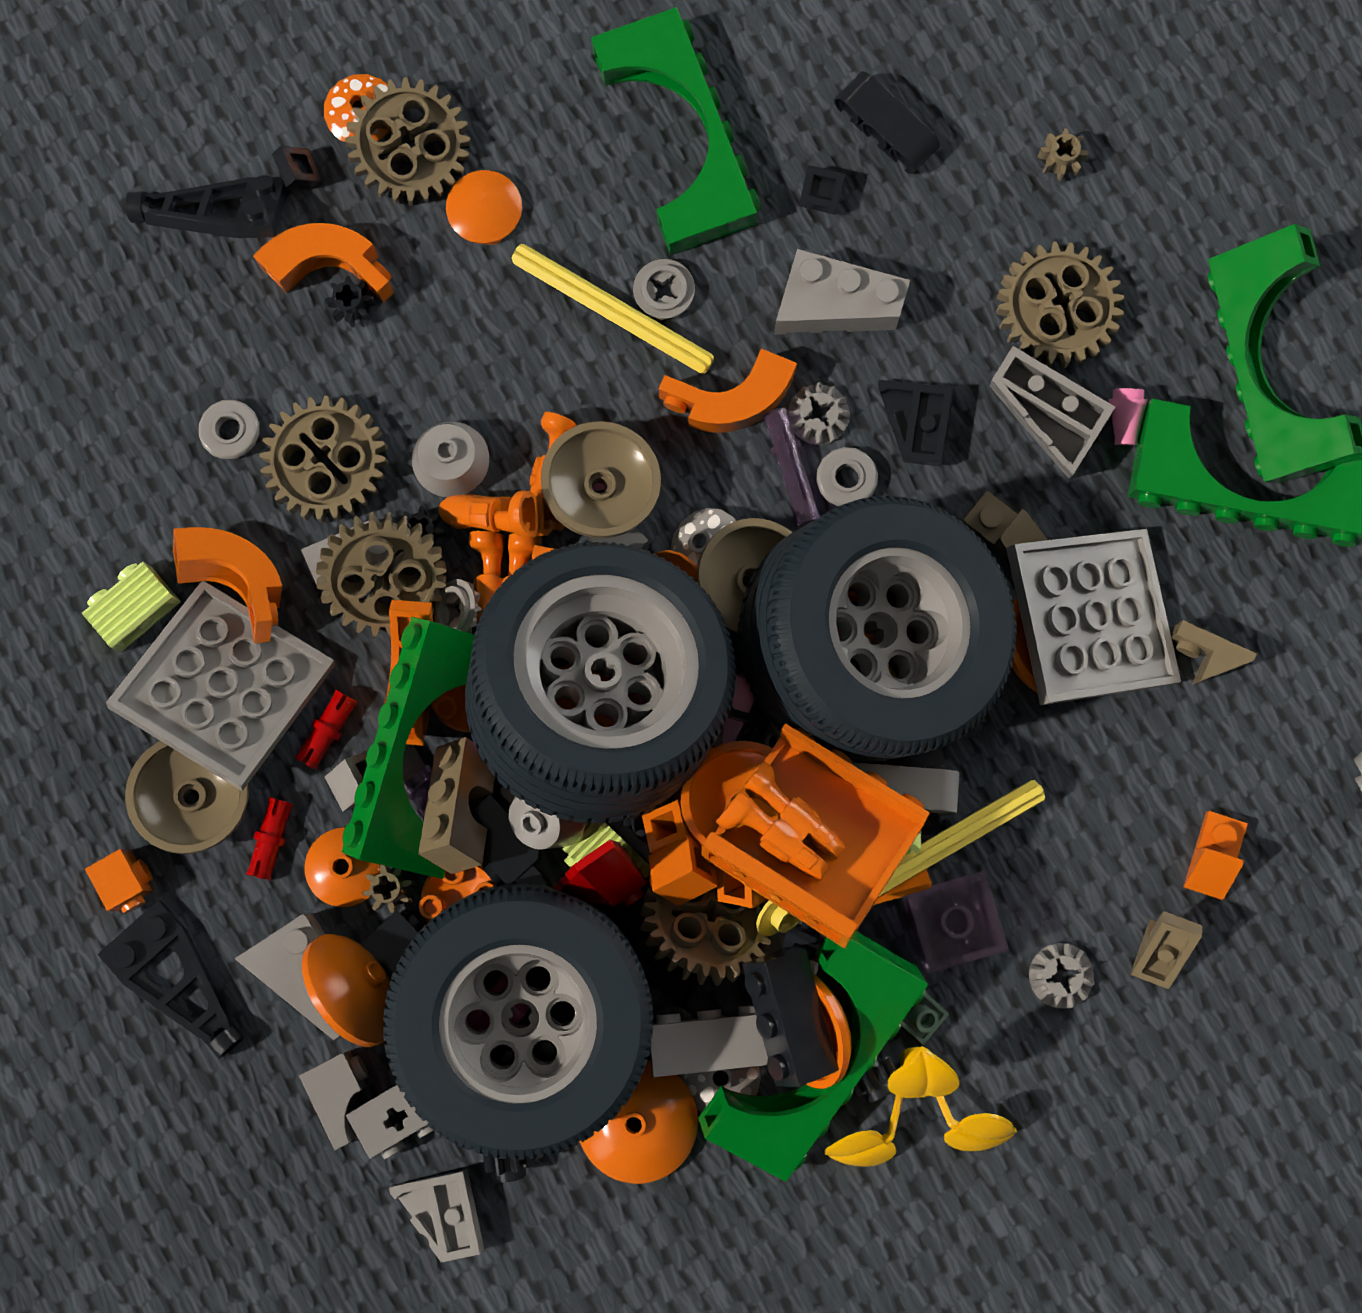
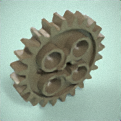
(388, 112)
(1091, 295)
(349, 436)
(351, 556)
(706, 923)

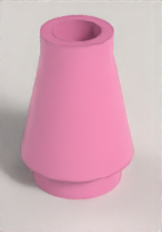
(1127, 415)

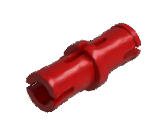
(326, 729)
(269, 839)

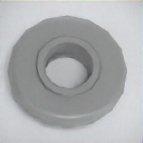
(213, 419)
(838, 460)

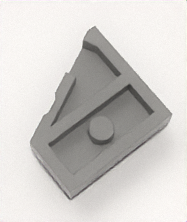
(443, 1213)

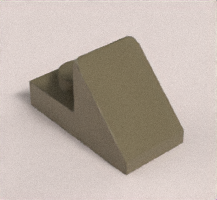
(1001, 525)
(1218, 652)
(1165, 949)

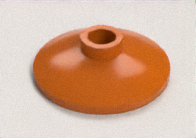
(323, 878)

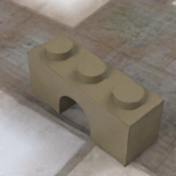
(449, 830)

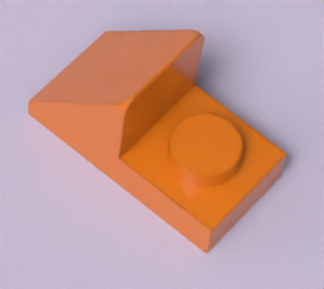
(1216, 855)

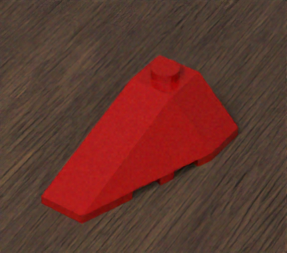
(605, 877)

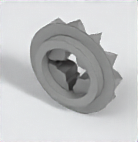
(660, 273)
(814, 430)
(462, 594)
(1044, 966)

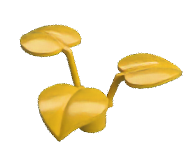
(921, 1076)

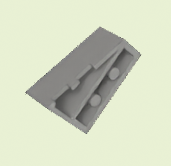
(838, 297)
(1051, 408)
(279, 965)
(706, 1042)

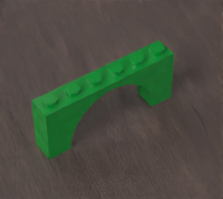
(662, 54)
(1247, 287)
(1171, 474)
(383, 820)
(782, 1127)

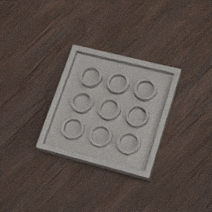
(1093, 615)
(217, 690)

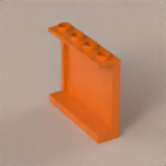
(855, 805)

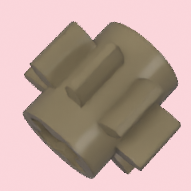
(1066, 163)
(397, 895)

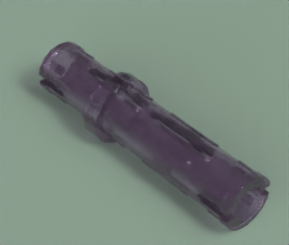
(787, 452)

